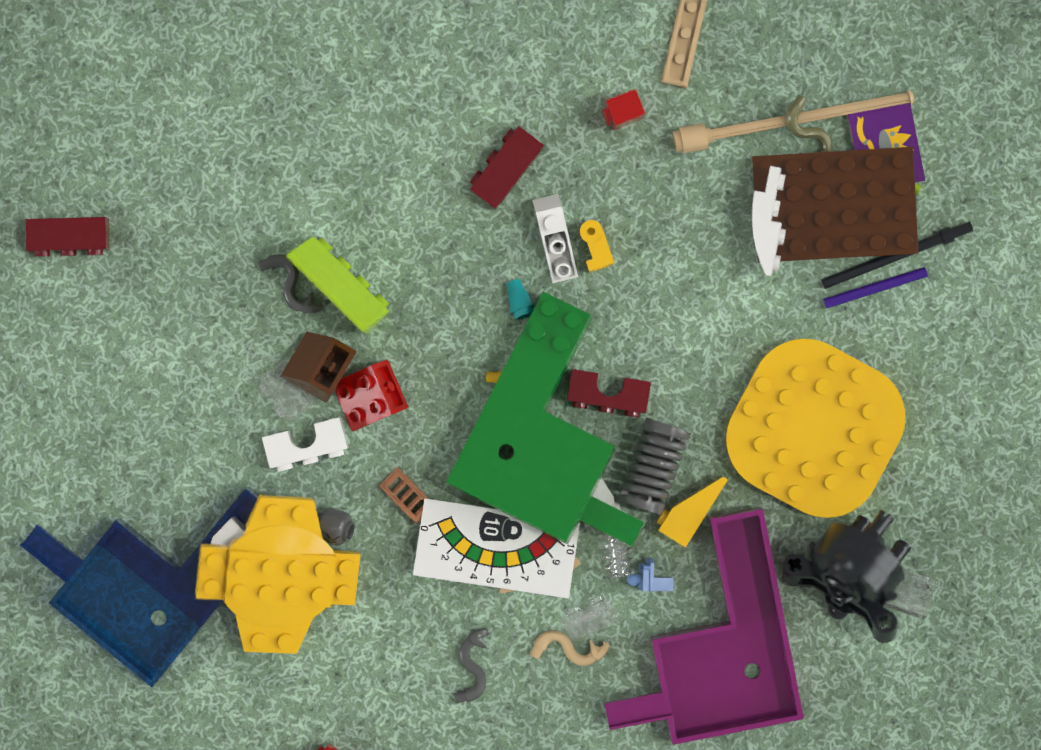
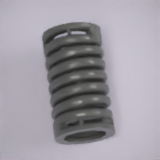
(654, 466)

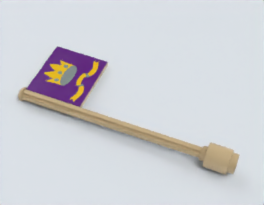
(872, 125)

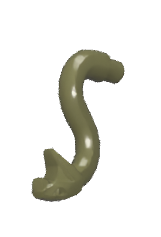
(807, 132)

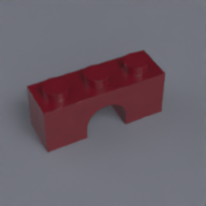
(631, 399)

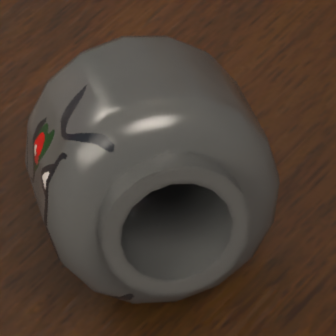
(336, 526)

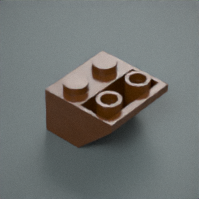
(318, 365)

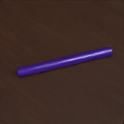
(875, 287)

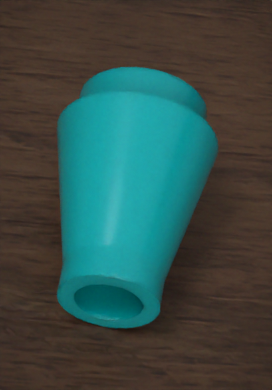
(519, 300)

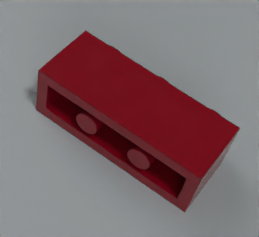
(505, 167)
(67, 236)

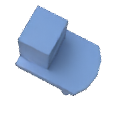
(647, 581)

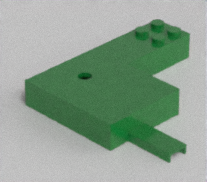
(553, 462)

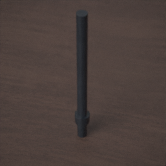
(944, 236)

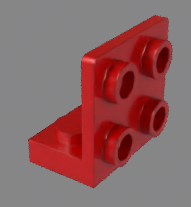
(370, 395)

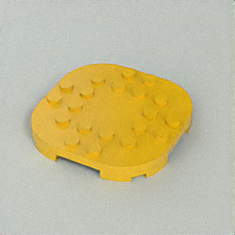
(815, 428)

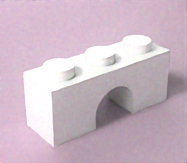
(329, 440)

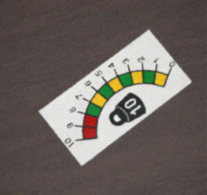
(491, 550)

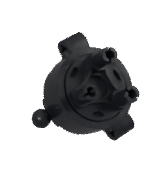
(854, 572)

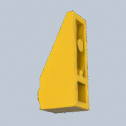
(686, 516)

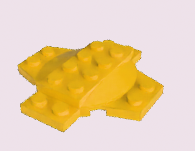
(277, 574)

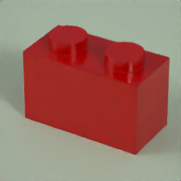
(623, 110)

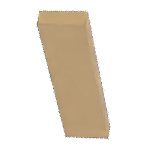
(683, 42)

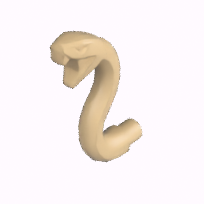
(547, 637)

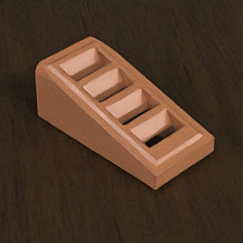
(400, 502)

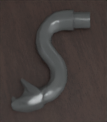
(280, 260)
(473, 693)

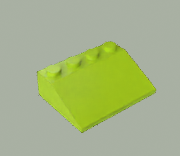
(339, 284)

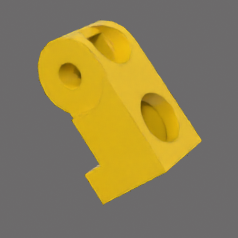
(593, 235)

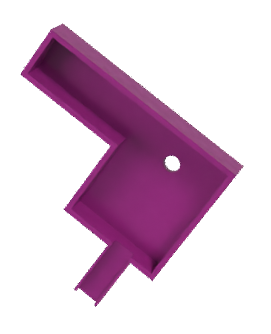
(704, 666)

